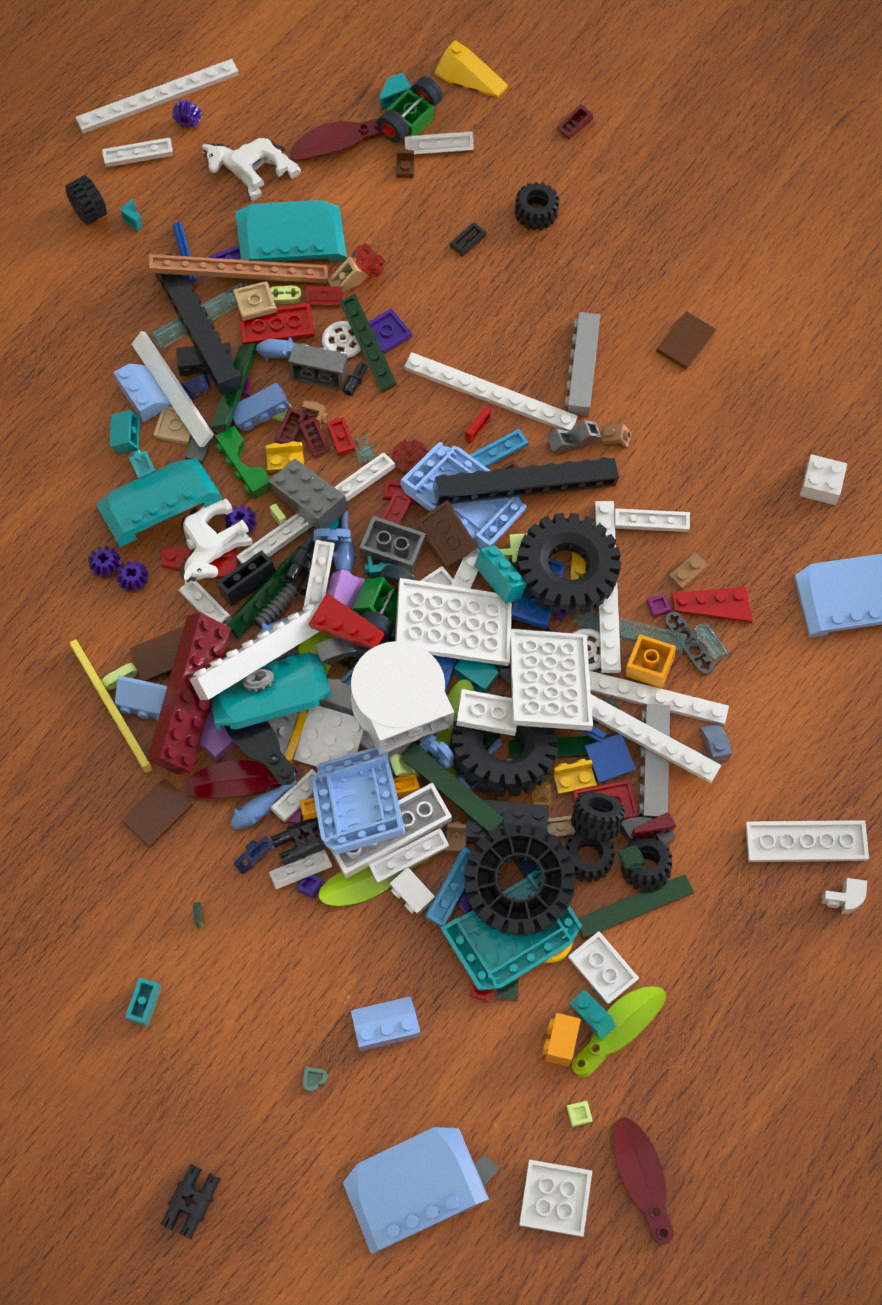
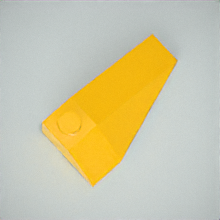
(464, 68)

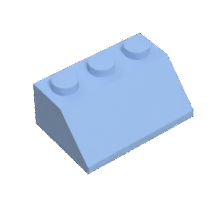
(141, 390)
(139, 697)
(385, 1023)

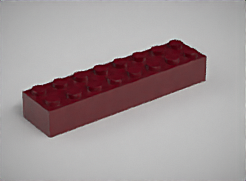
(182, 711)

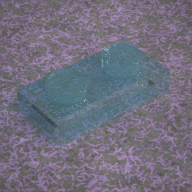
(711, 641)

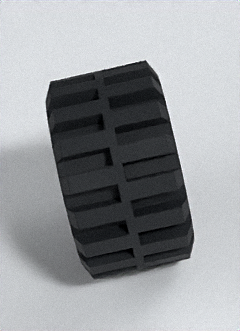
(86, 199)
(536, 217)
(597, 816)
(595, 870)
(651, 877)

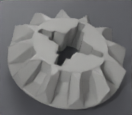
(264, 677)

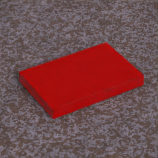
(620, 790)

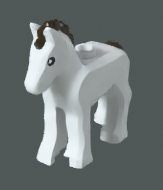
(248, 159)
(207, 543)

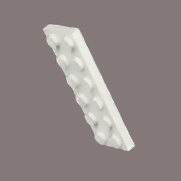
(806, 841)

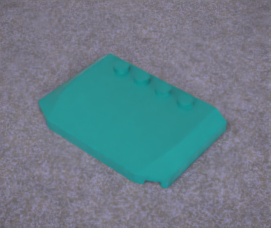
(290, 231)
(156, 498)
(296, 687)
(499, 958)

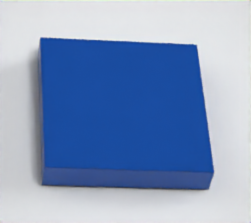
(610, 758)

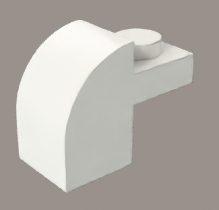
(850, 899)

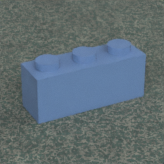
(260, 407)

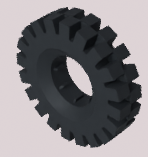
(574, 536)
(521, 773)
(525, 915)

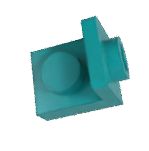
(130, 216)
(141, 463)
(374, 570)

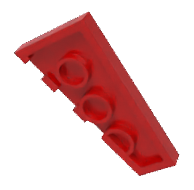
(173, 557)
(715, 603)
(342, 622)

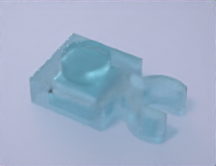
(364, 452)

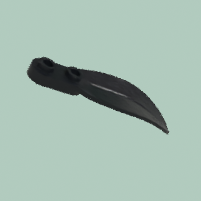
(262, 744)

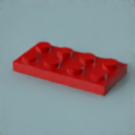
(287, 322)

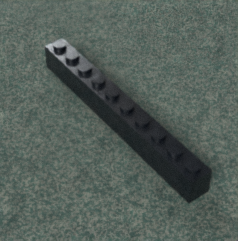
(201, 332)
(525, 481)

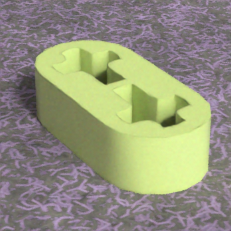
(285, 294)
(110, 680)

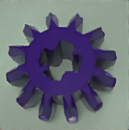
(186, 114)
(241, 514)
(111, 561)
(132, 576)

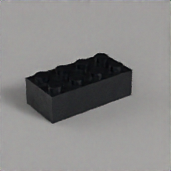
(512, 813)

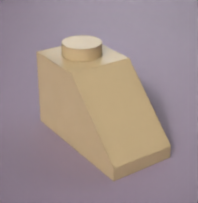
(348, 275)

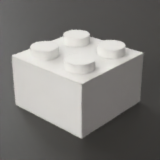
(823, 479)

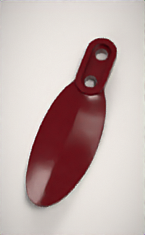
(333, 138)
(233, 779)
(642, 1175)

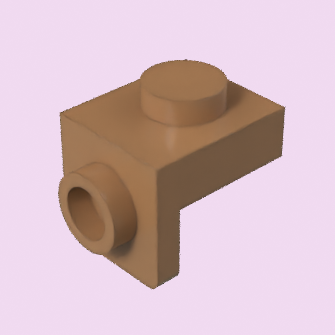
(315, 409)
(616, 434)
(456, 837)

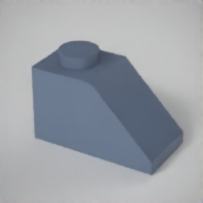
(716, 743)

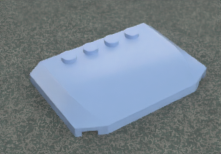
(483, 519)
(841, 594)
(356, 801)
(413, 1186)

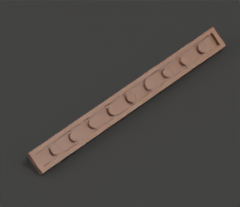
(238, 269)

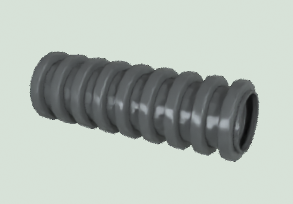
(277, 605)

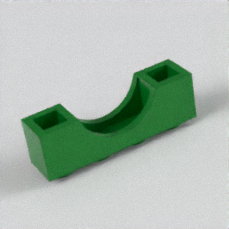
(254, 479)

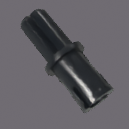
(355, 379)

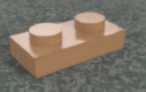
(688, 571)

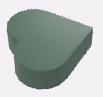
(313, 1078)

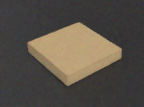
(254, 301)
(171, 428)

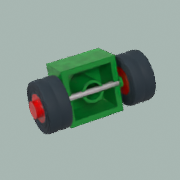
(411, 111)
(379, 598)

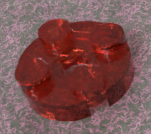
(368, 260)
(408, 448)

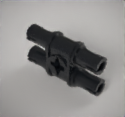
(301, 564)
(301, 848)
(186, 1190)

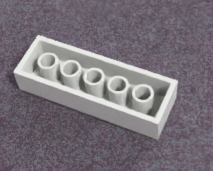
(421, 815)

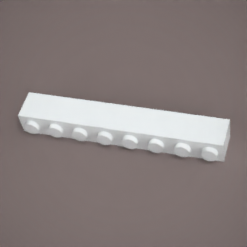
(254, 654)

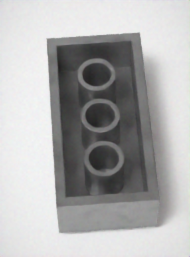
(308, 494)

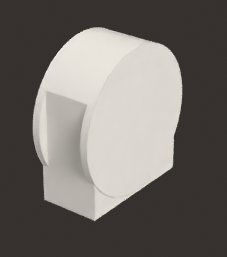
(399, 695)

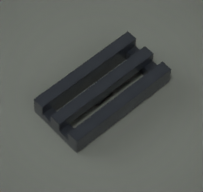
(466, 243)

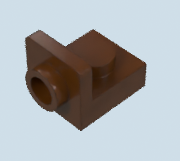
(405, 164)

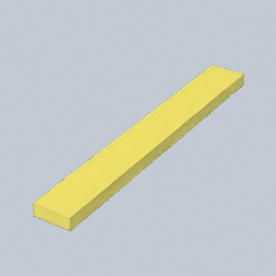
(111, 706)

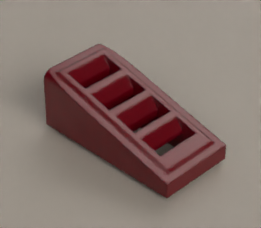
(580, 110)
(291, 412)
(313, 420)
(660, 824)

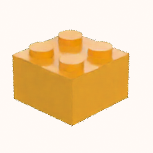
(650, 661)
(562, 1040)

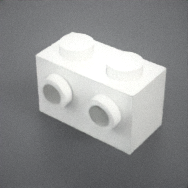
(412, 891)

